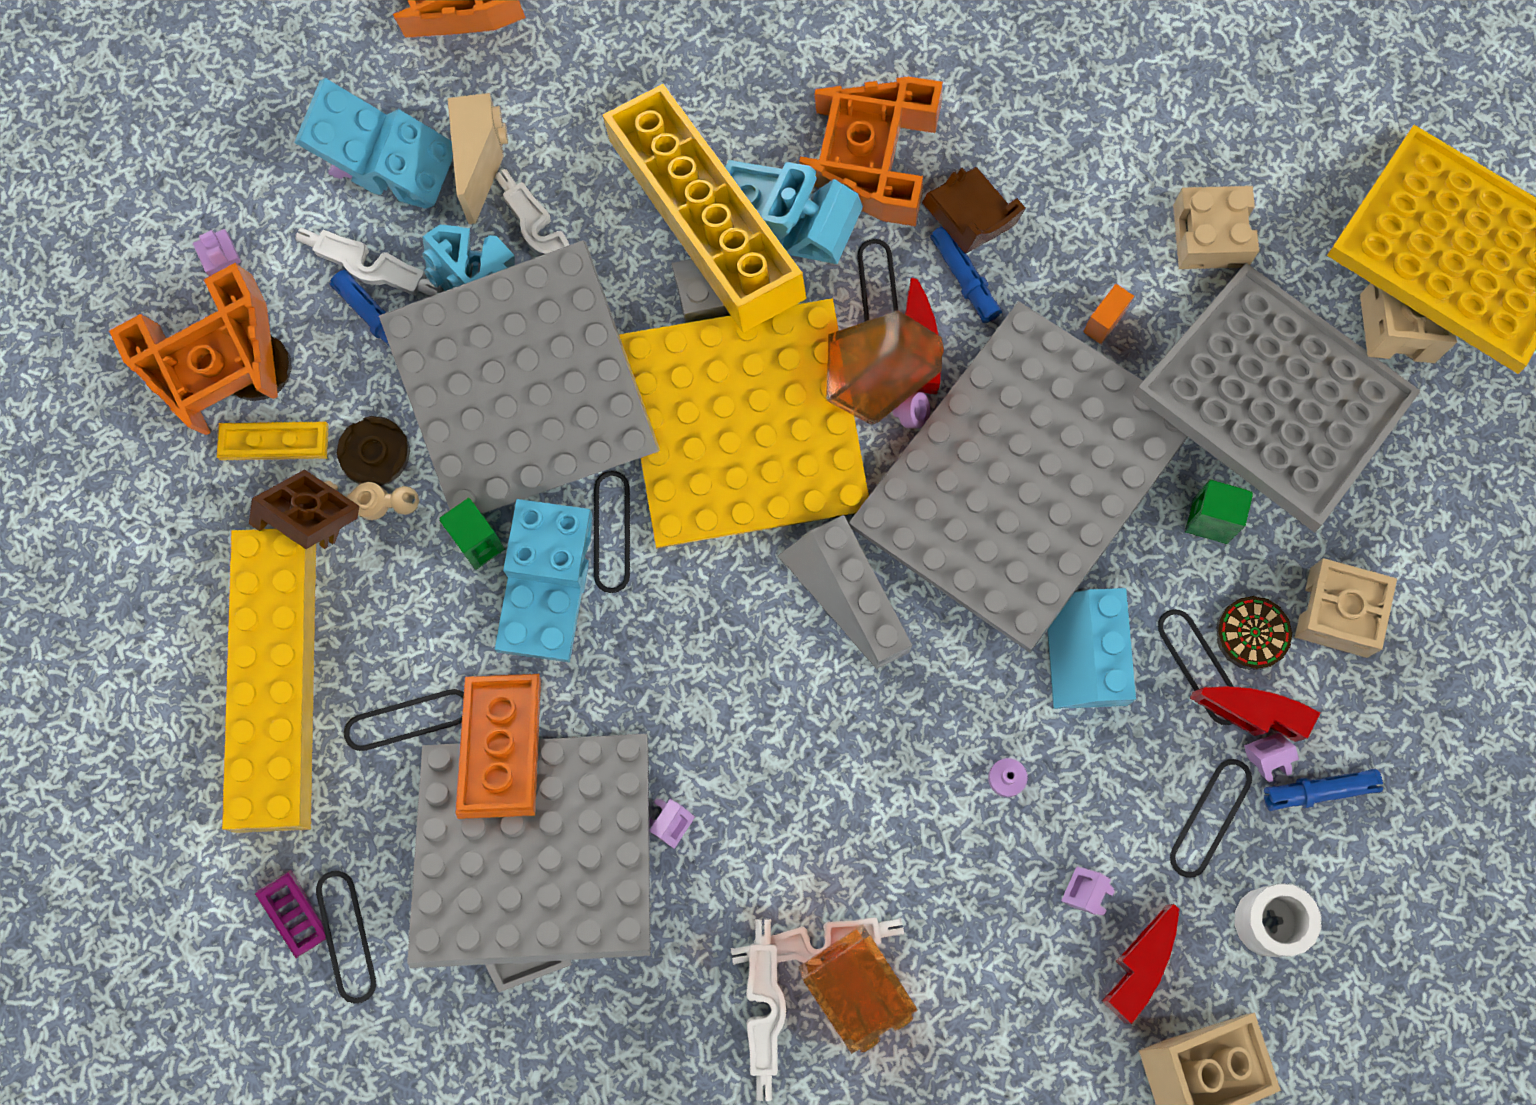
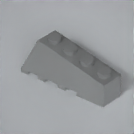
(843, 582)

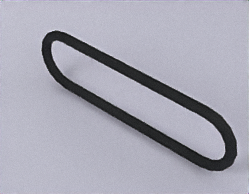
(862, 275)
(627, 531)
(1193, 684)
(395, 707)
(1196, 810)
(343, 994)

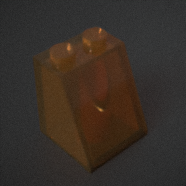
(880, 364)
(857, 990)

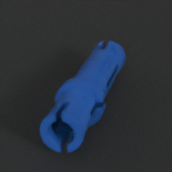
(972, 284)
(360, 302)
(1307, 792)

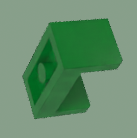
(1219, 511)
(472, 533)

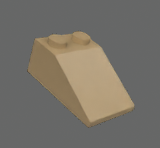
(476, 148)
(1212, 1065)

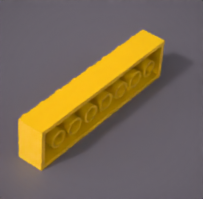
(705, 208)
(269, 684)

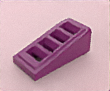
(272, 909)

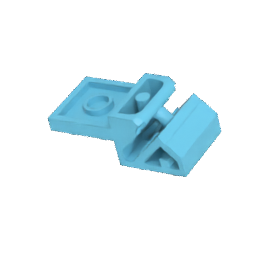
(376, 146)
(803, 222)
(450, 256)
(544, 580)

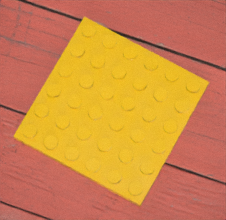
(1450, 246)
(744, 426)

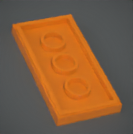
(499, 746)

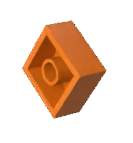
(1108, 313)

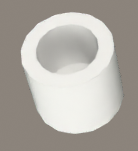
(1297, 919)

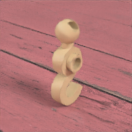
(375, 500)

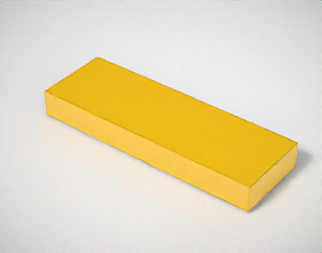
(272, 440)

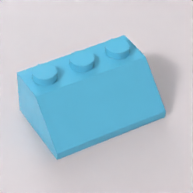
(1092, 651)

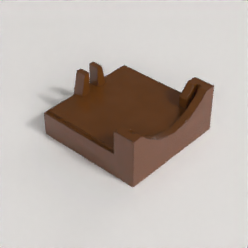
(972, 209)
(303, 510)

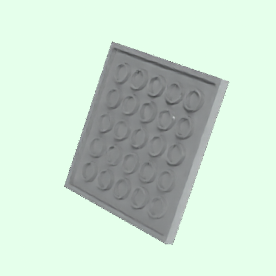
(520, 380)
(1278, 396)
(541, 883)

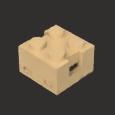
(1215, 227)
(1398, 329)
(1346, 608)

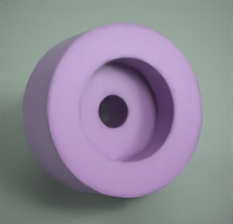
(913, 411)
(999, 781)

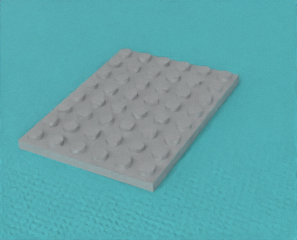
(1021, 476)

